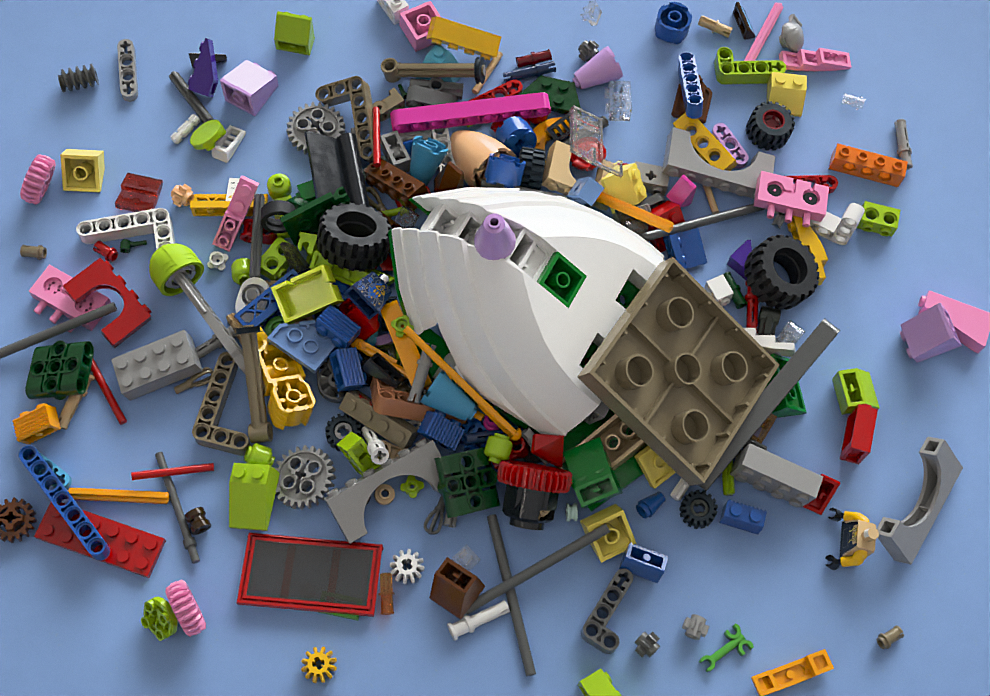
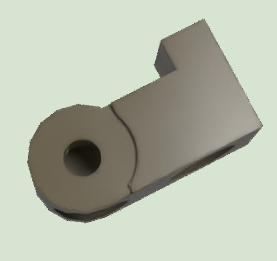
(390, 103)

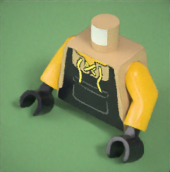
(857, 539)

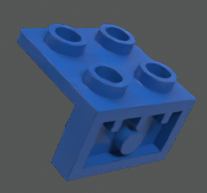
(686, 248)

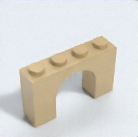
(557, 172)

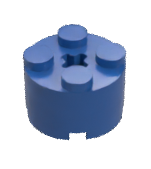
(673, 22)
(516, 134)
(504, 170)

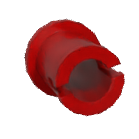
(109, 253)

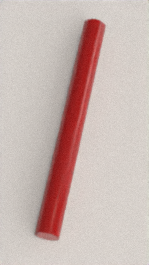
(376, 137)
(107, 393)
(172, 471)

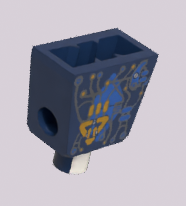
(370, 293)

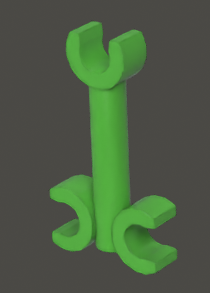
(737, 640)

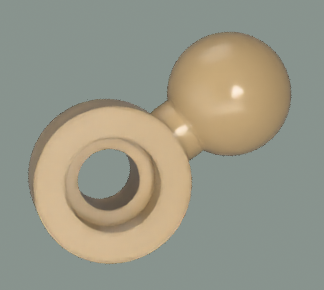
(384, 500)

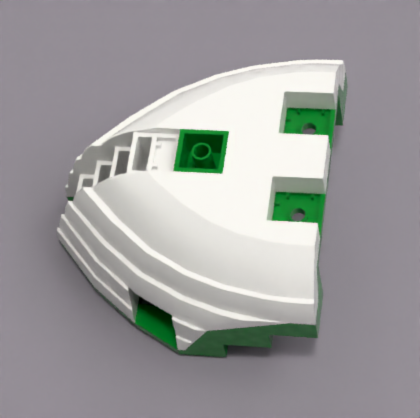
(523, 320)

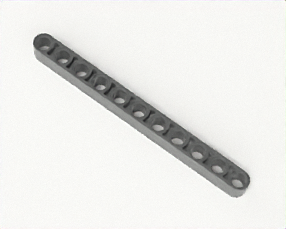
(775, 393)

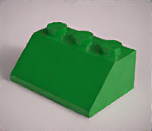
(793, 403)

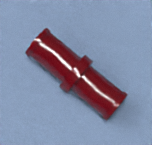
(533, 58)

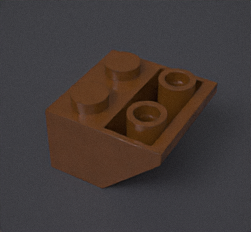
(455, 588)

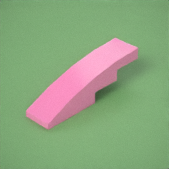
(814, 61)

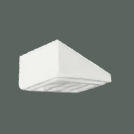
(225, 153)

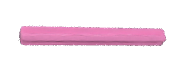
(764, 32)

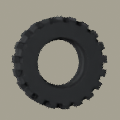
(353, 237)
(794, 259)

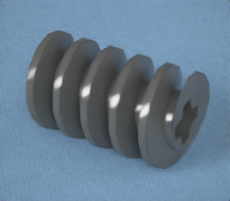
(78, 78)

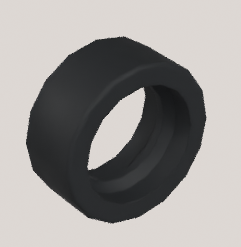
(272, 208)

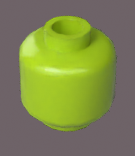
(279, 186)
(240, 270)
(498, 448)
(259, 455)

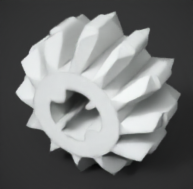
(415, 570)

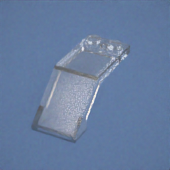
(587, 140)

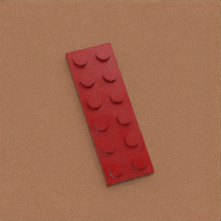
(129, 547)

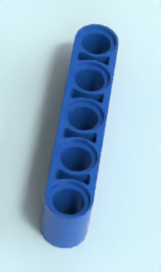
(690, 85)

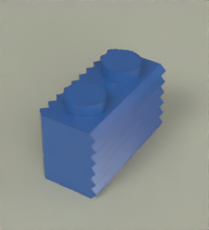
(337, 327)
(347, 369)
(441, 430)
(743, 517)
(644, 562)

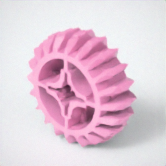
(37, 179)
(185, 608)

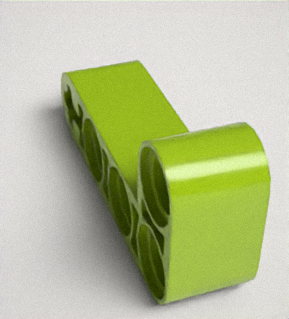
(754, 72)

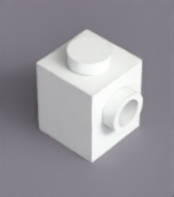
(719, 290)

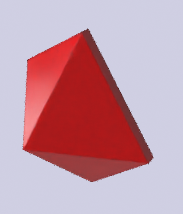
(548, 448)

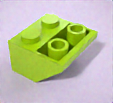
(294, 33)
(854, 388)

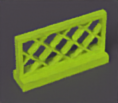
(344, 275)

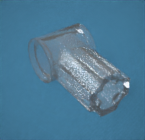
(790, 333)

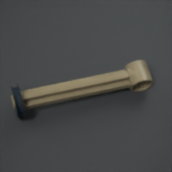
(395, 70)
(259, 429)

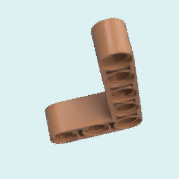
(395, 403)

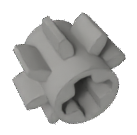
(695, 627)

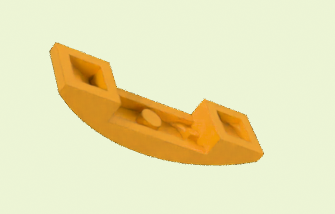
(792, 673)

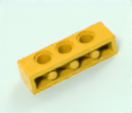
(714, 147)

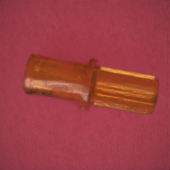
(386, 594)

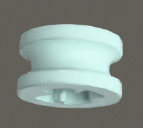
(571, 512)

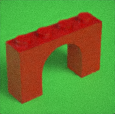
(100, 276)

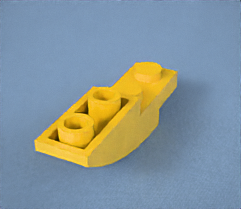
(810, 239)

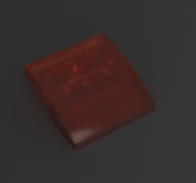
(138, 193)

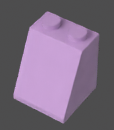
(249, 86)
(929, 334)

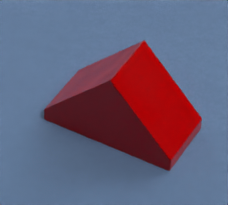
(825, 493)

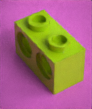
(878, 215)
(273, 257)
(356, 452)

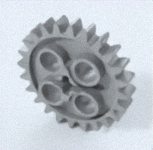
(328, 120)
(304, 477)

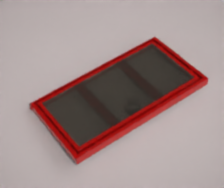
(310, 574)

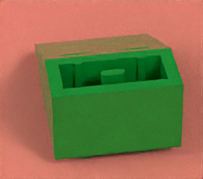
(592, 473)

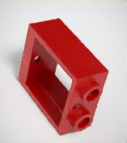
(859, 434)

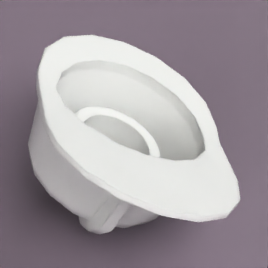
(248, 292)

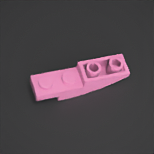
(235, 213)

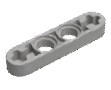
(127, 70)

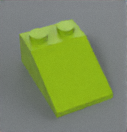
(251, 495)

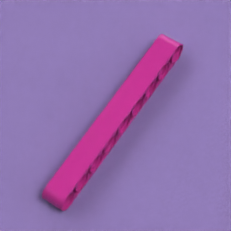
(469, 112)

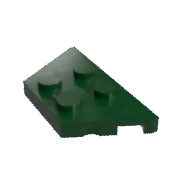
(561, 93)

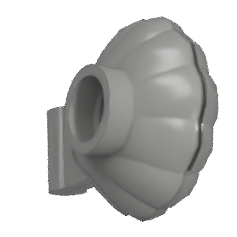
(792, 34)

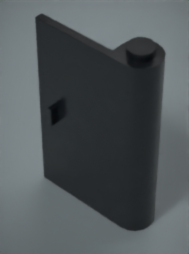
(336, 165)

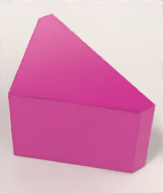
(682, 192)

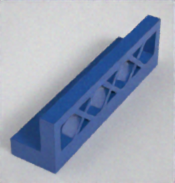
(264, 315)

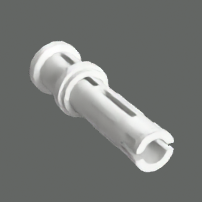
(375, 446)
(469, 623)

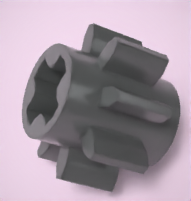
(588, 50)
(647, 644)

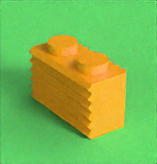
(36, 424)

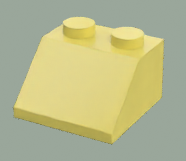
(787, 91)
(82, 170)
(628, 187)
(619, 535)

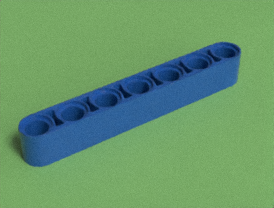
(70, 508)

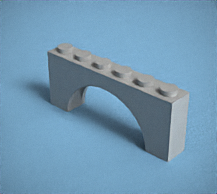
(682, 159)
(941, 471)
(350, 501)

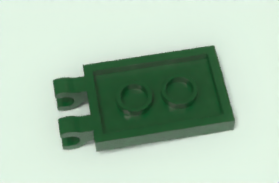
(308, 216)

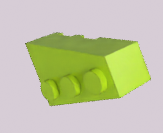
(598, 684)

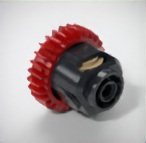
(531, 492)

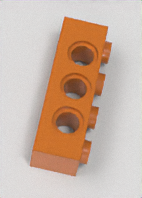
(868, 165)

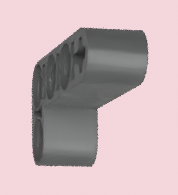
(609, 607)

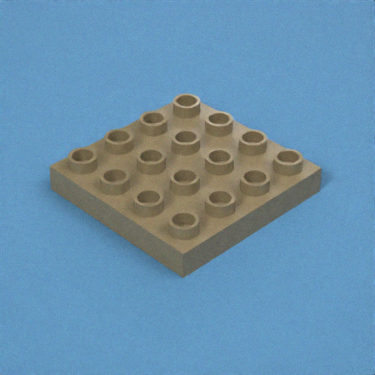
(679, 372)

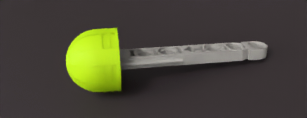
(175, 271)

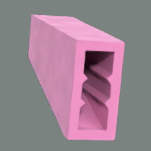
(969, 322)

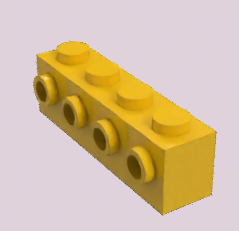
(463, 37)

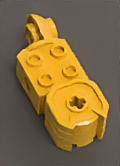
(283, 380)

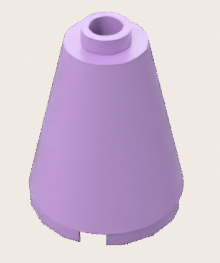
(598, 70)
(494, 238)

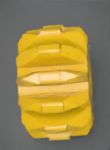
(313, 658)

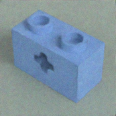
(585, 191)

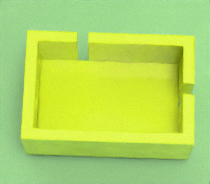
(309, 296)

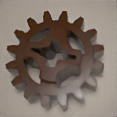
(19, 525)

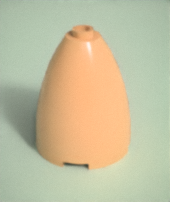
(472, 152)

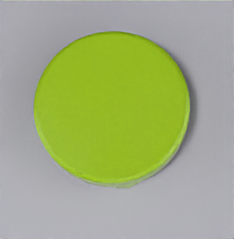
(207, 134)
(159, 618)

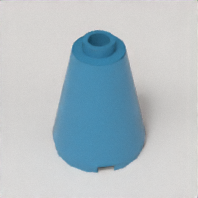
(426, 158)
(449, 398)

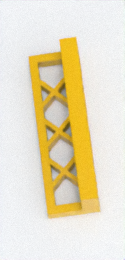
(214, 207)

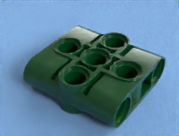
(59, 370)
(482, 499)

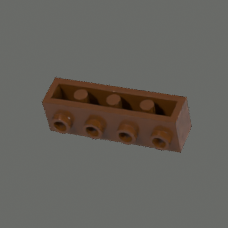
(395, 183)

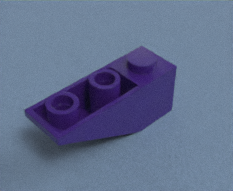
(205, 74)

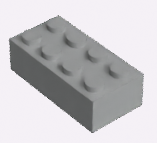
(156, 365)
(776, 476)

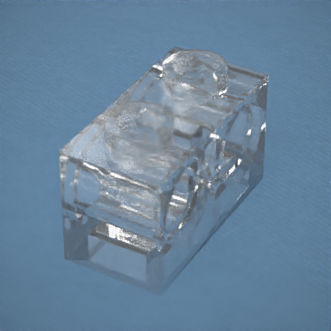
(620, 100)

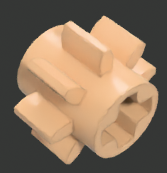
(182, 195)

